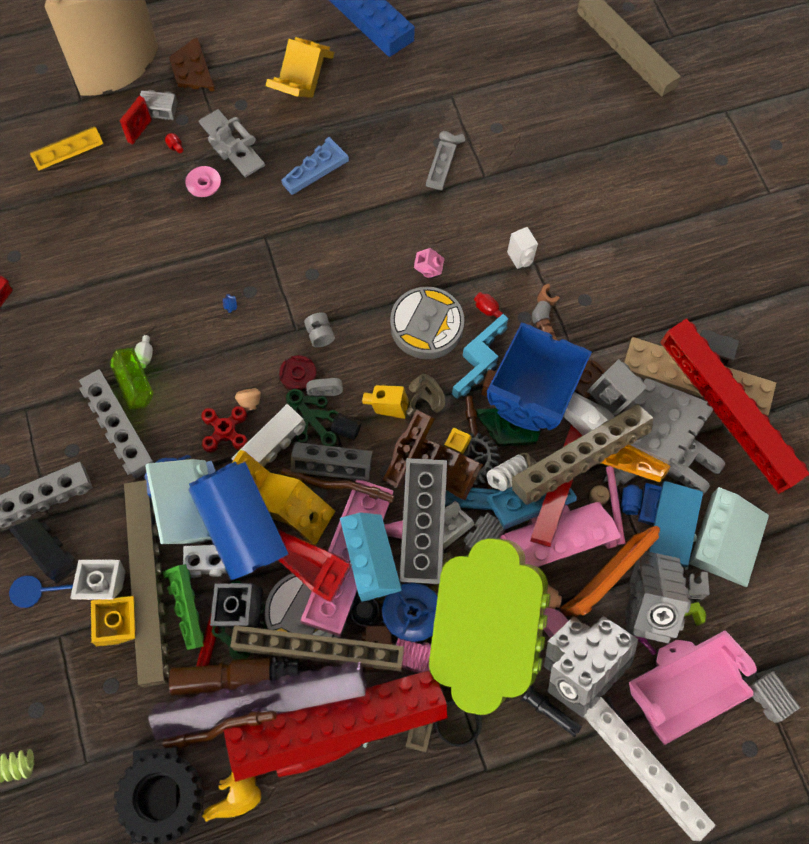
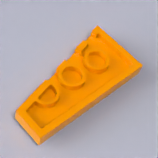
(638, 463)

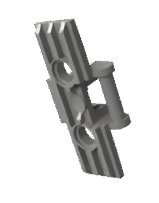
(227, 146)

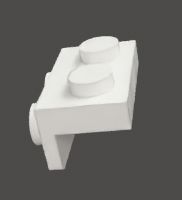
(455, 523)

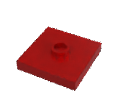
(135, 120)

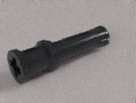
(542, 704)

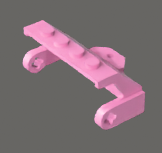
(575, 533)
(692, 684)

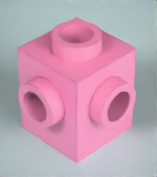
(429, 263)

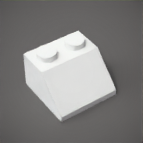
(98, 579)

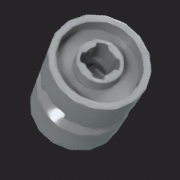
(319, 329)

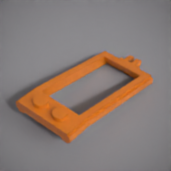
(610, 573)

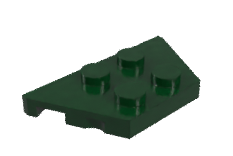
(504, 432)

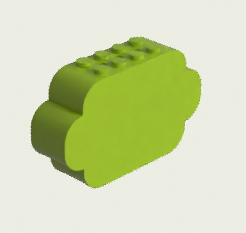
(489, 625)

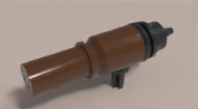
(230, 676)

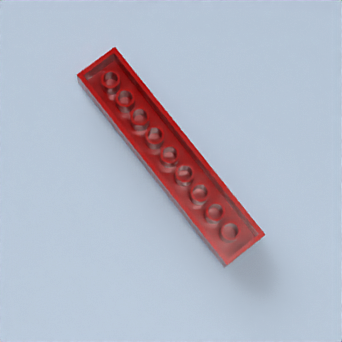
(734, 406)
(335, 725)

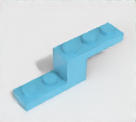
(480, 356)

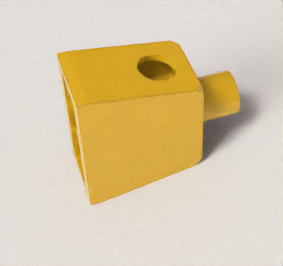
(388, 401)

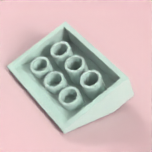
(173, 506)
(729, 537)

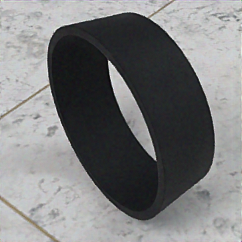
(473, 738)

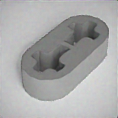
(324, 387)

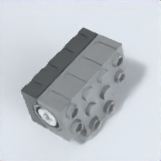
(657, 598)
(587, 661)

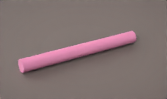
(615, 503)

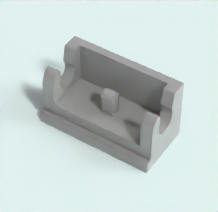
(698, 588)

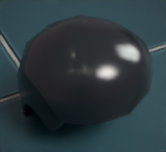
(364, 612)

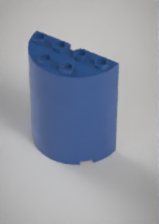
(536, 379)
(237, 519)

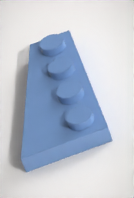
(321, 162)

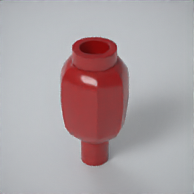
(487, 305)

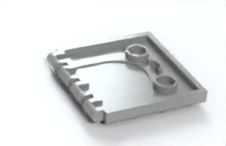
(675, 420)

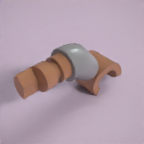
(541, 313)

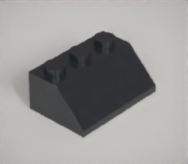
(44, 549)

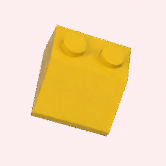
(112, 621)

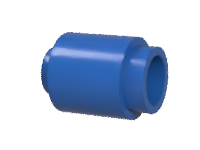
(631, 500)

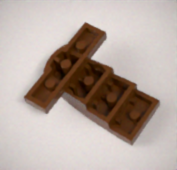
(412, 444)

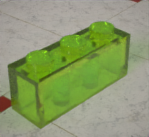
(131, 378)

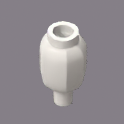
(144, 351)

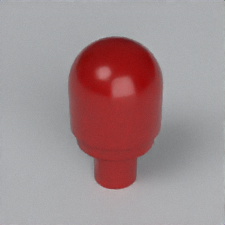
(174, 142)

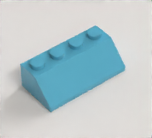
(370, 555)

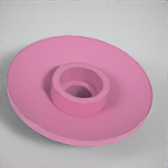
(200, 176)

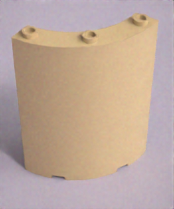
(103, 41)

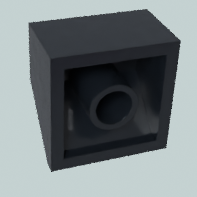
(236, 605)

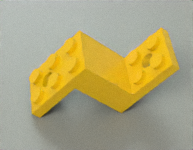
(300, 67)
(289, 500)

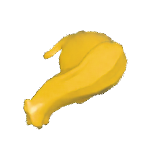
(241, 798)

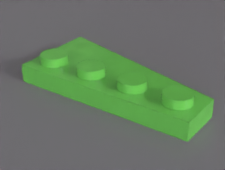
(185, 607)

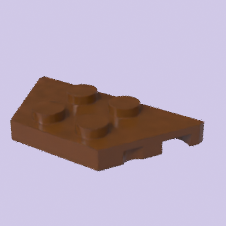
(191, 67)

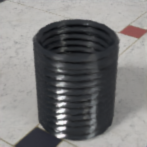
(346, 426)

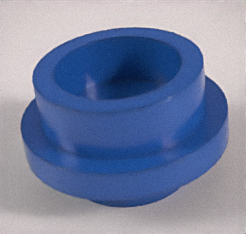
(229, 303)

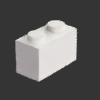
(522, 248)

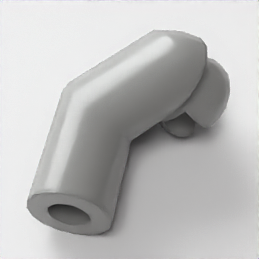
(447, 137)

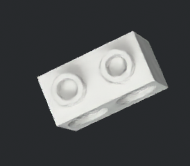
(205, 554)

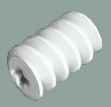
(501, 475)

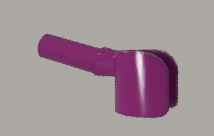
(646, 644)

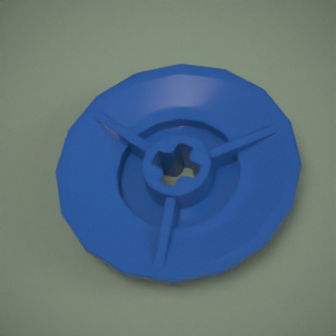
(397, 607)

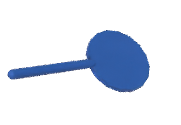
(28, 590)

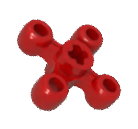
(219, 425)

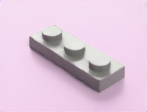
(441, 165)

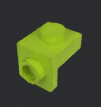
(698, 613)

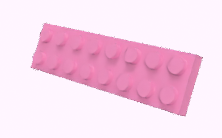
(333, 615)

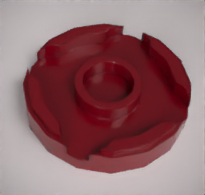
(297, 372)

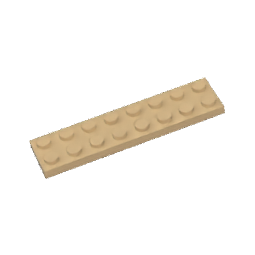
(655, 363)

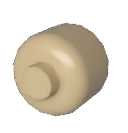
(599, 494)

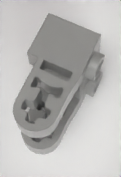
(682, 472)

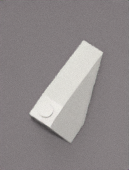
(586, 414)

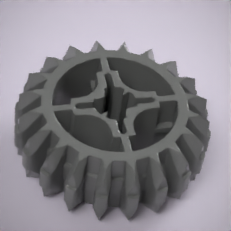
(489, 458)

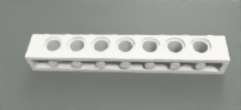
(649, 771)

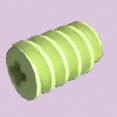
(15, 767)

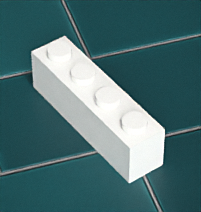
(274, 436)

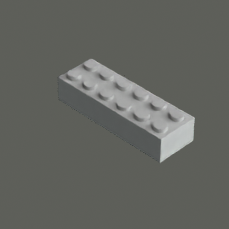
(423, 521)

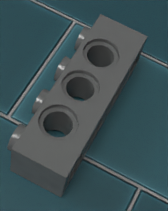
(331, 461)

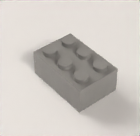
(616, 388)

